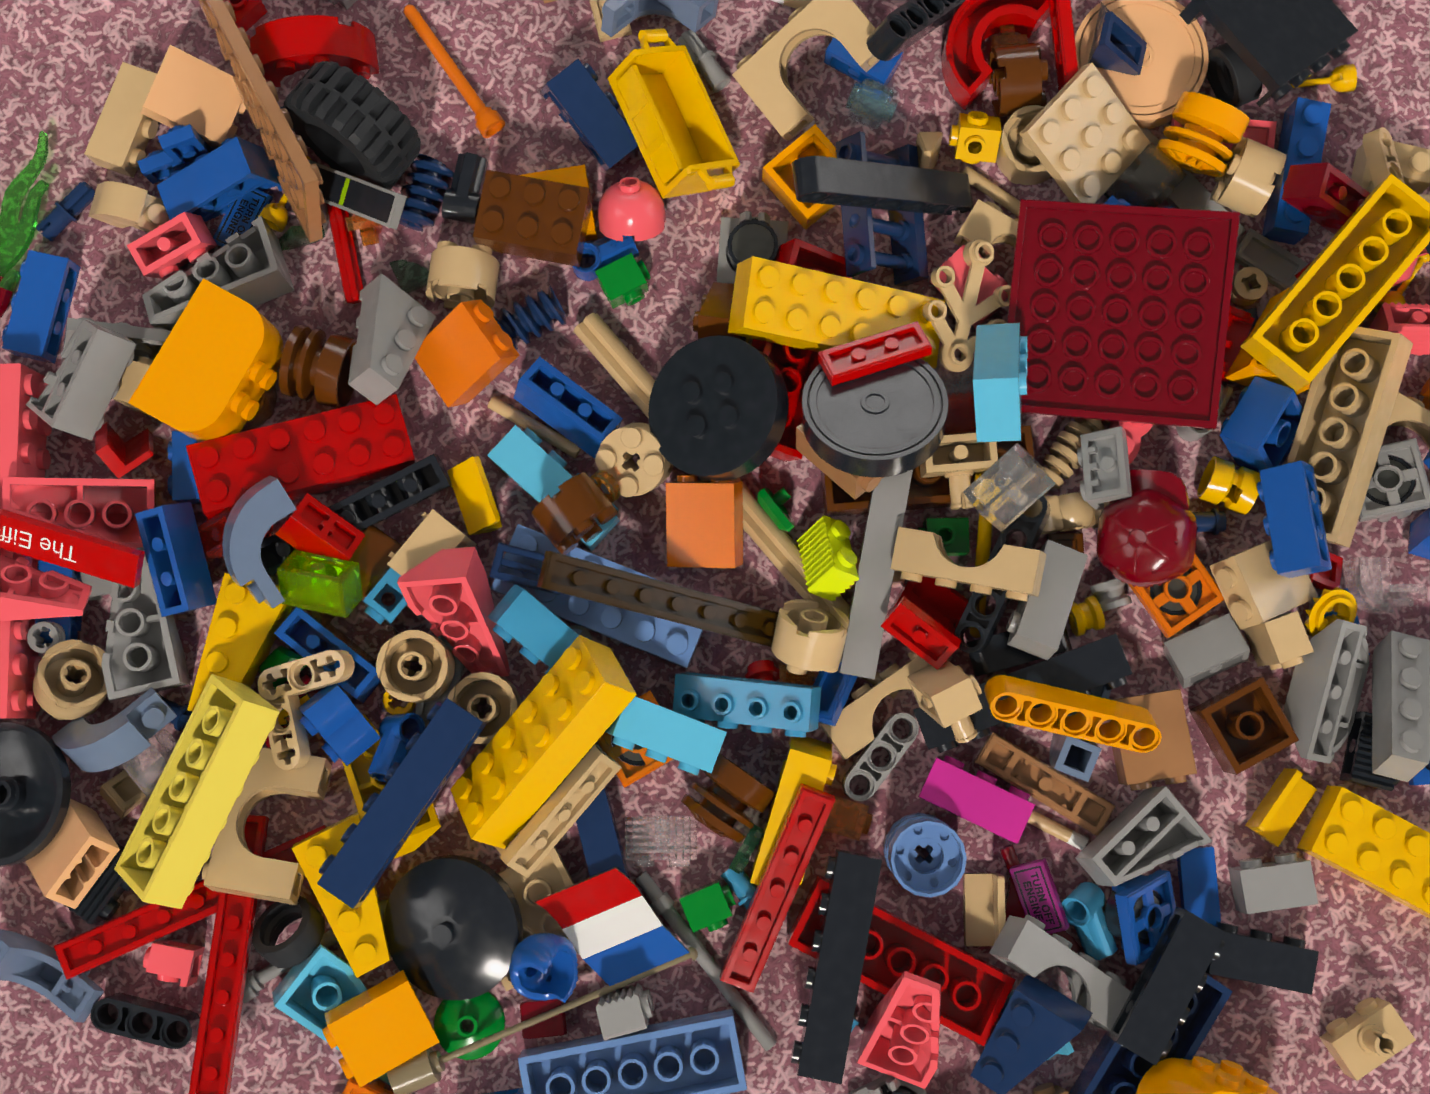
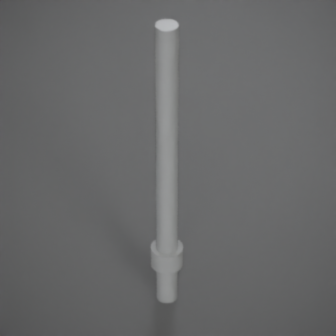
(663, 905)

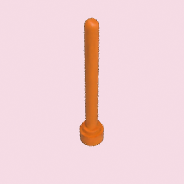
(487, 120)

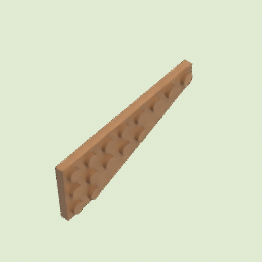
(296, 175)

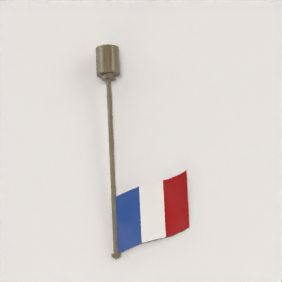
(612, 934)

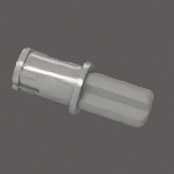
(704, 61)

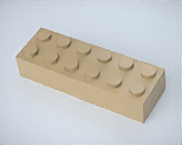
(1347, 423)

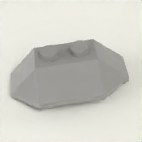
(1328, 690)

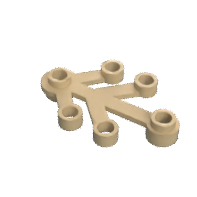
(965, 309)

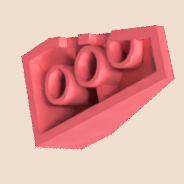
(83, 504)
(38, 594)

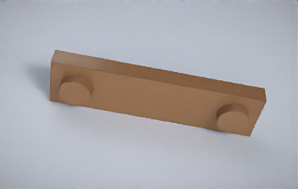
(1044, 784)

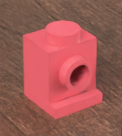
(174, 961)

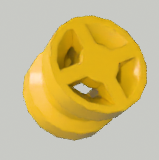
(1086, 616)

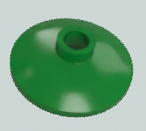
(482, 1011)

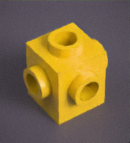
(976, 137)

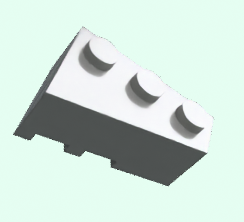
(387, 339)
(85, 380)
(1040, 621)
(1141, 837)

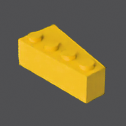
(237, 637)
(807, 763)
(358, 929)

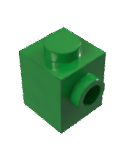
(624, 281)
(953, 533)
(708, 906)

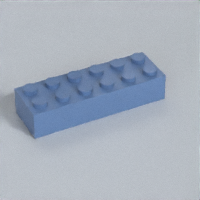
(647, 633)
(666, 1058)

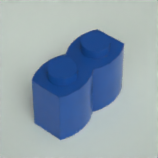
(338, 723)

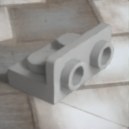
(1104, 467)

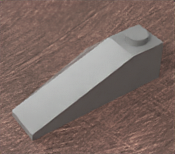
(140, 643)

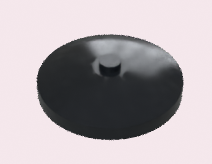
(32, 792)
(453, 927)

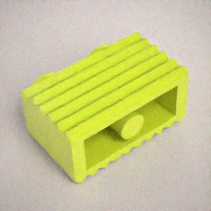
(828, 558)

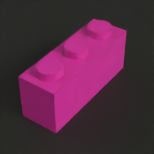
(977, 799)

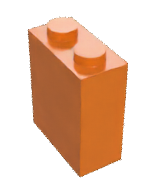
(465, 352)
(704, 523)

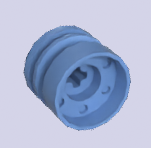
(939, 870)

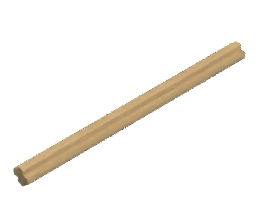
(756, 522)

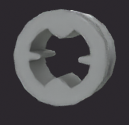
(35, 640)

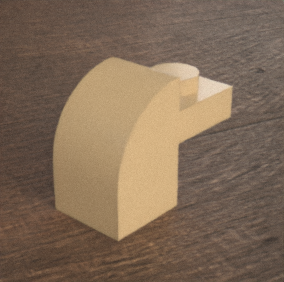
(127, 206)

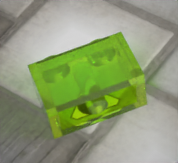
(320, 583)

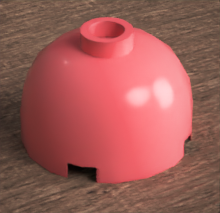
(631, 210)

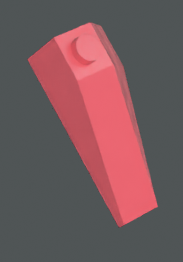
(456, 601)
(904, 1031)

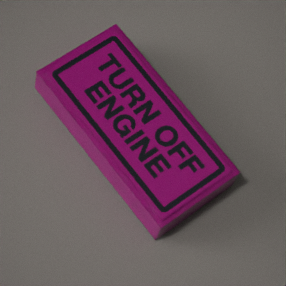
(1039, 894)

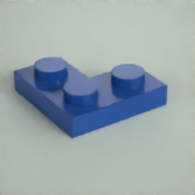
(180, 149)

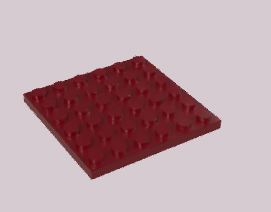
(1123, 310)

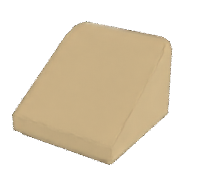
(928, 148)
(122, 794)

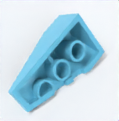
(316, 988)

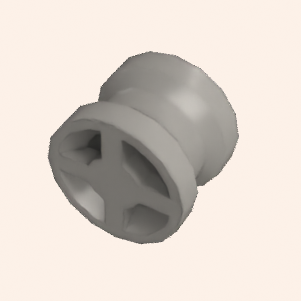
(1111, 594)

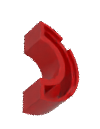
(975, 20)
(303, 40)

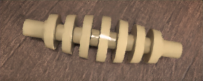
(1066, 450)

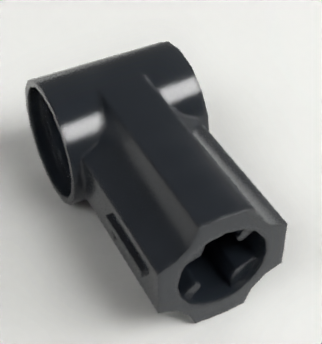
(464, 196)

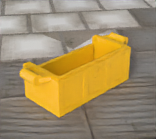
(673, 118)

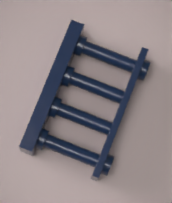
(904, 228)

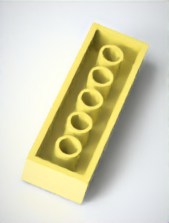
(196, 792)

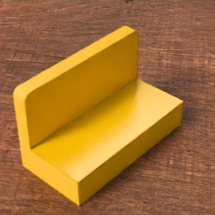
(474, 496)
(1281, 806)

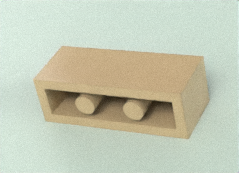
(121, 128)

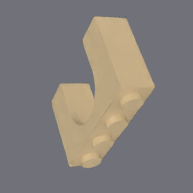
(765, 72)
(232, 864)

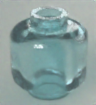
(871, 103)

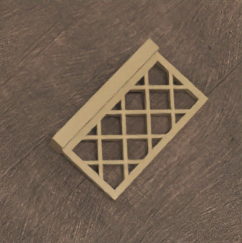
(560, 812)

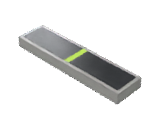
(361, 197)

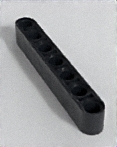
(880, 186)

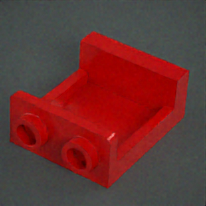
(926, 620)

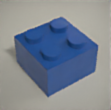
(1262, 425)

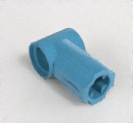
(1085, 912)

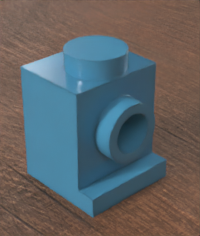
(376, 608)

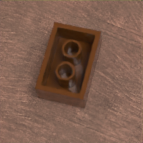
(533, 218)

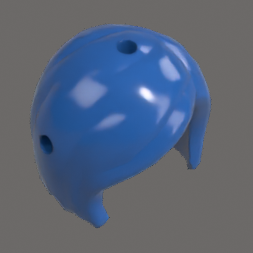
(544, 967)

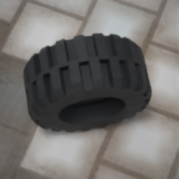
(352, 124)

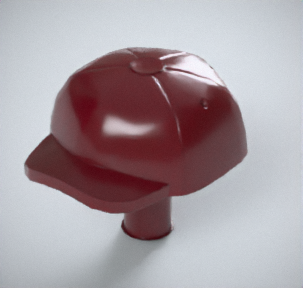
(1149, 534)

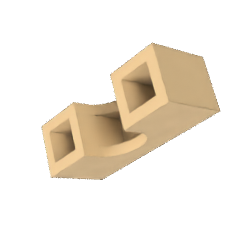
(988, 223)

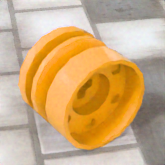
(1205, 126)

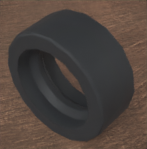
(1231, 77)
(300, 944)

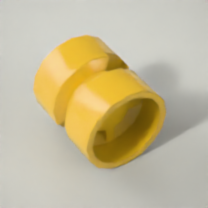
(1218, 481)

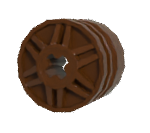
(317, 366)
(727, 799)

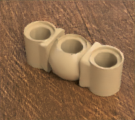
(1067, 513)

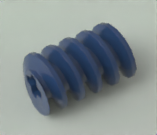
(422, 191)
(532, 316)

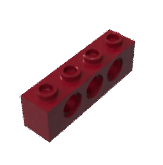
(1323, 194)

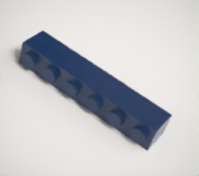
(400, 804)

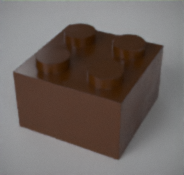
(1244, 725)

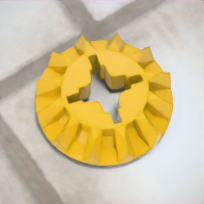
(1336, 599)

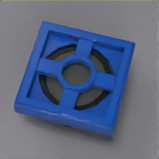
(1140, 913)

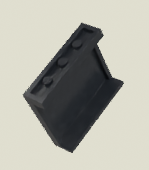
(1278, 37)

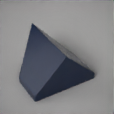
(1116, 45)

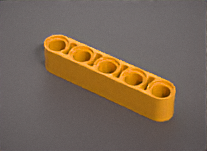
(1083, 725)

